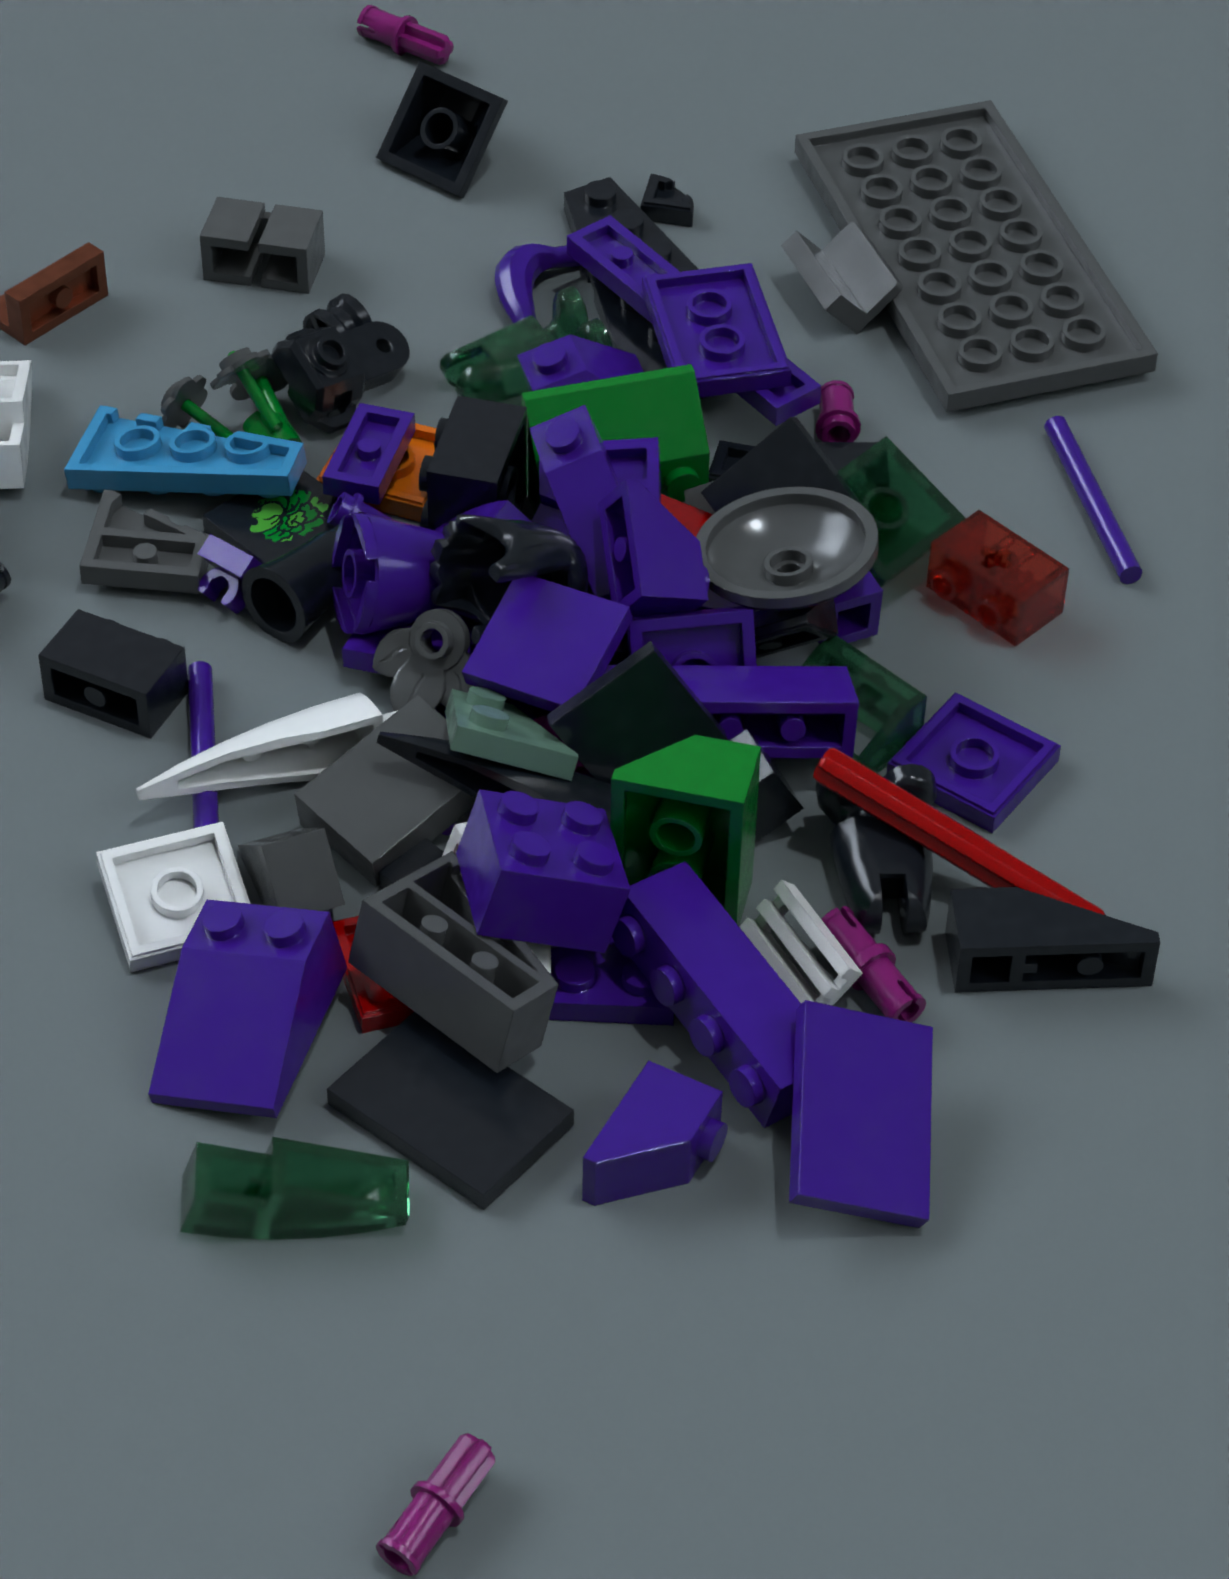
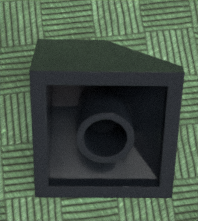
(441, 129)

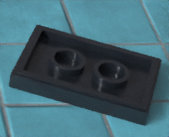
(450, 1110)

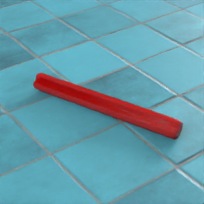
(935, 829)

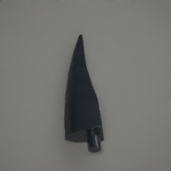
(476, 773)

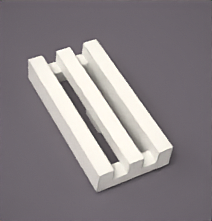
(771, 917)

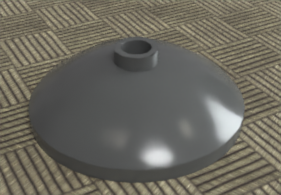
(788, 548)

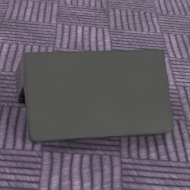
(845, 275)

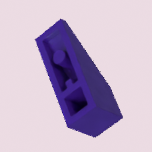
(579, 478)

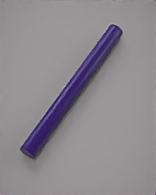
(1093, 500)
(202, 735)

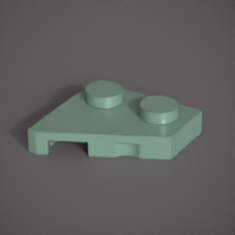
(498, 731)

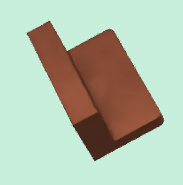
(54, 294)

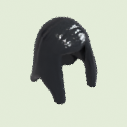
(487, 553)

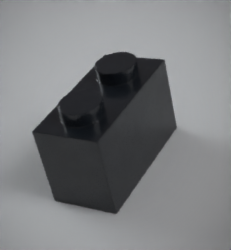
(114, 673)

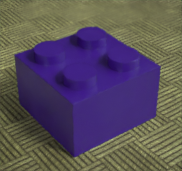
(542, 871)

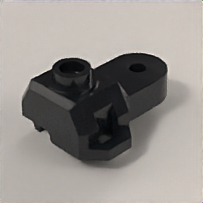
(335, 368)

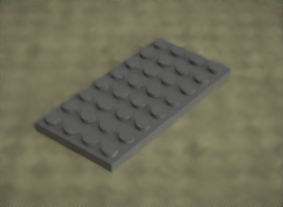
(989, 264)

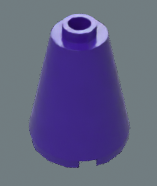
(382, 572)

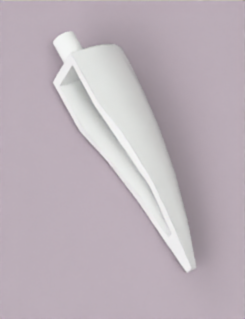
(275, 752)

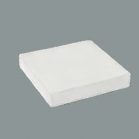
(162, 887)

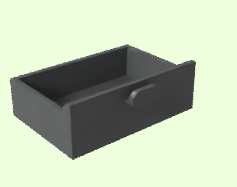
(380, 802)

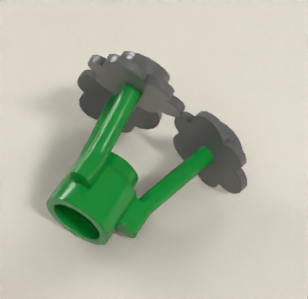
(252, 377)

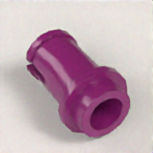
(837, 415)

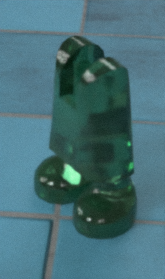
(490, 364)

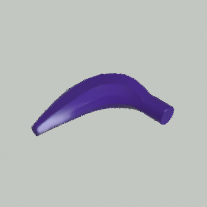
(517, 274)

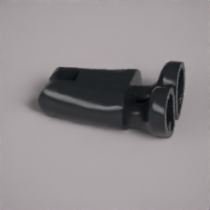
(879, 860)

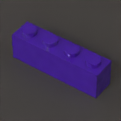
(783, 707)
(714, 986)

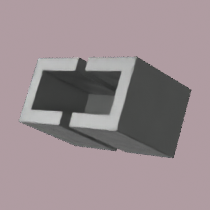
(241, 234)

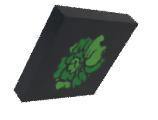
(272, 525)

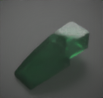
(292, 1192)

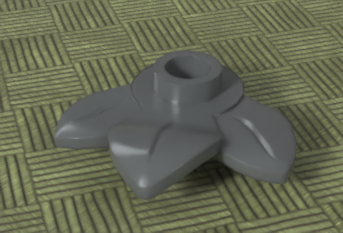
(417, 666)

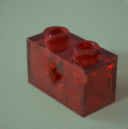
(997, 577)

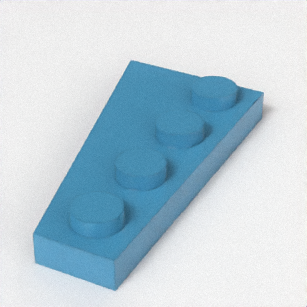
(192, 460)

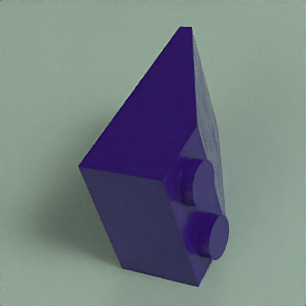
(245, 1007)

